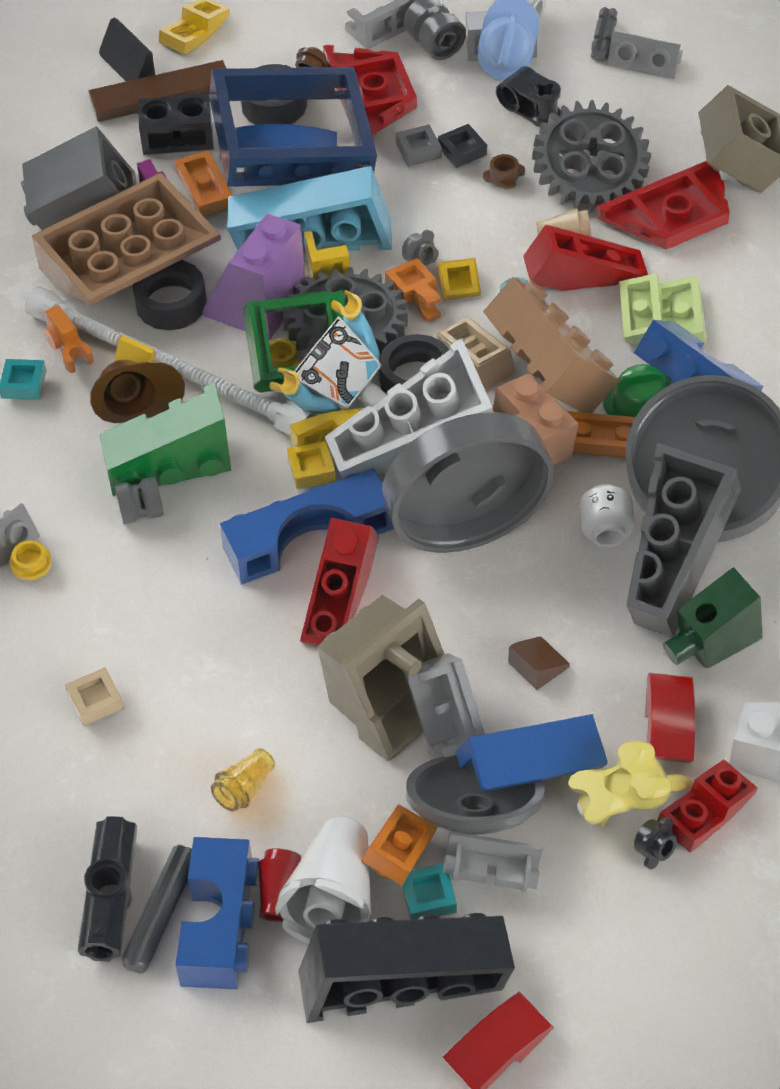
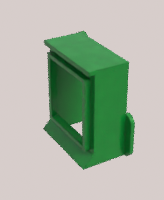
(257, 334)

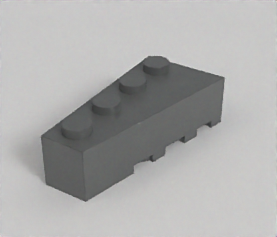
(678, 534)

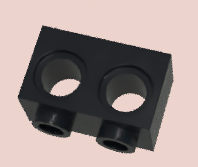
(175, 124)

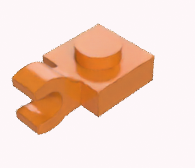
(416, 285)
(63, 335)

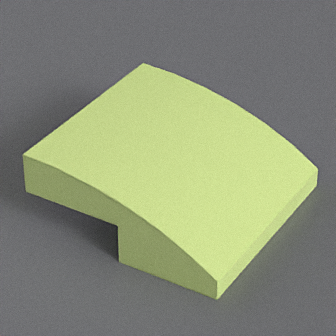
(670, 301)

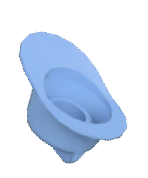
(507, 37)

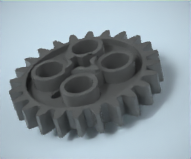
(590, 128)
(380, 305)

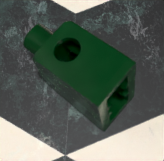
(717, 622)

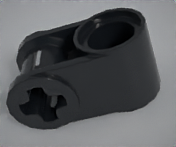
(529, 95)

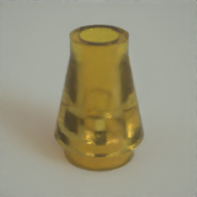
(239, 782)

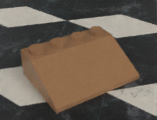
(122, 240)

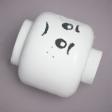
(606, 515)

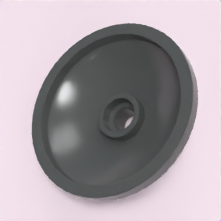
(455, 802)

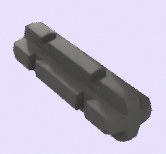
(603, 33)

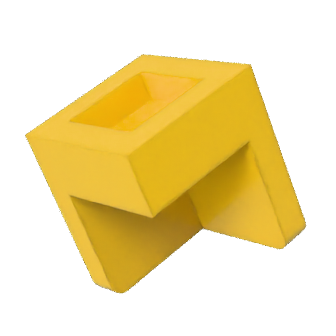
(325, 258)

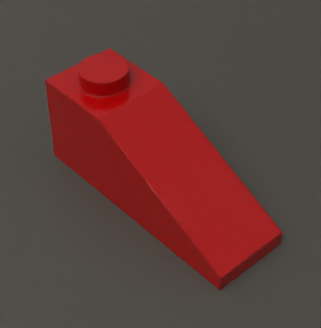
(578, 261)

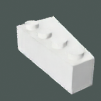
(433, 396)

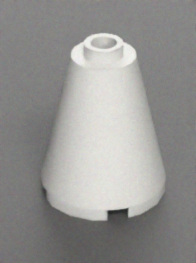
(328, 881)

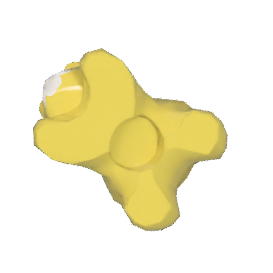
(631, 784)

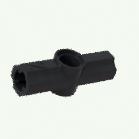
(106, 911)

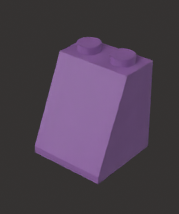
(260, 270)

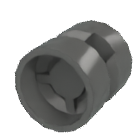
(435, 28)

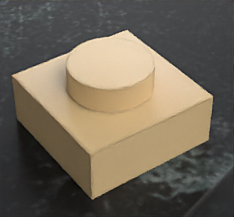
(94, 696)

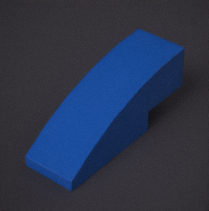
(284, 136)

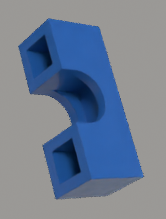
(680, 354)
(214, 950)

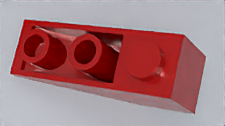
(339, 579)

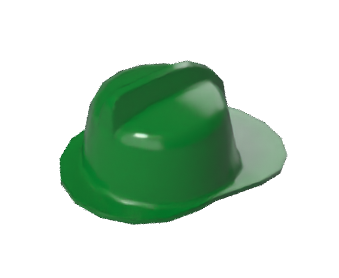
(635, 389)

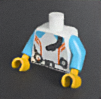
(337, 365)

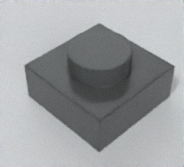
(418, 145)

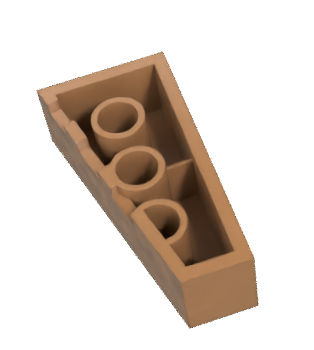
(551, 347)

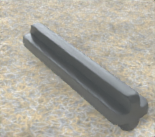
(158, 910)

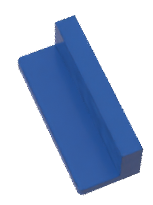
(533, 753)

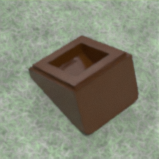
(536, 661)

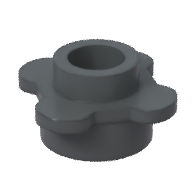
(420, 247)

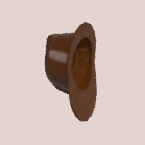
(135, 389)

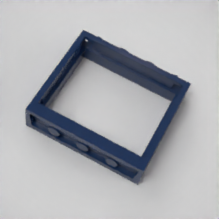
(288, 164)

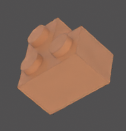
(529, 401)

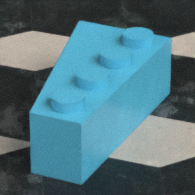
(335, 207)

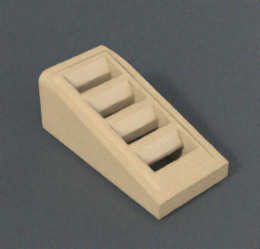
(489, 355)

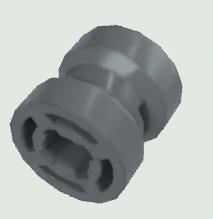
(130, 503)

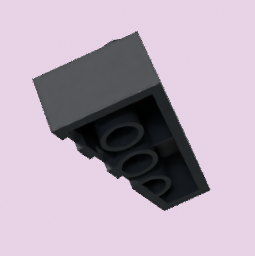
(402, 962)

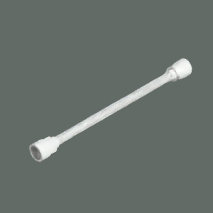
(282, 414)

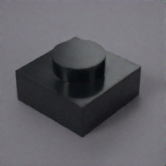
(462, 145)

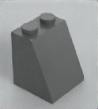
(73, 178)

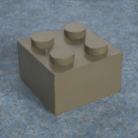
(742, 138)

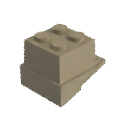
(367, 667)

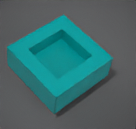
(22, 379)
(429, 892)

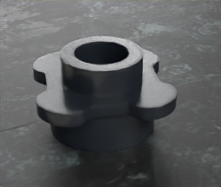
(655, 841)

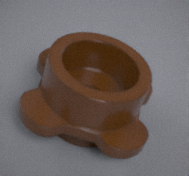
(504, 171)

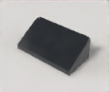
(126, 52)

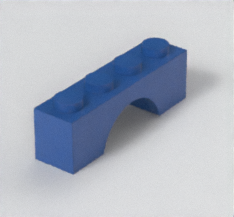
(259, 537)

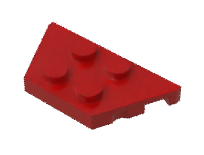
(381, 81)
(671, 207)

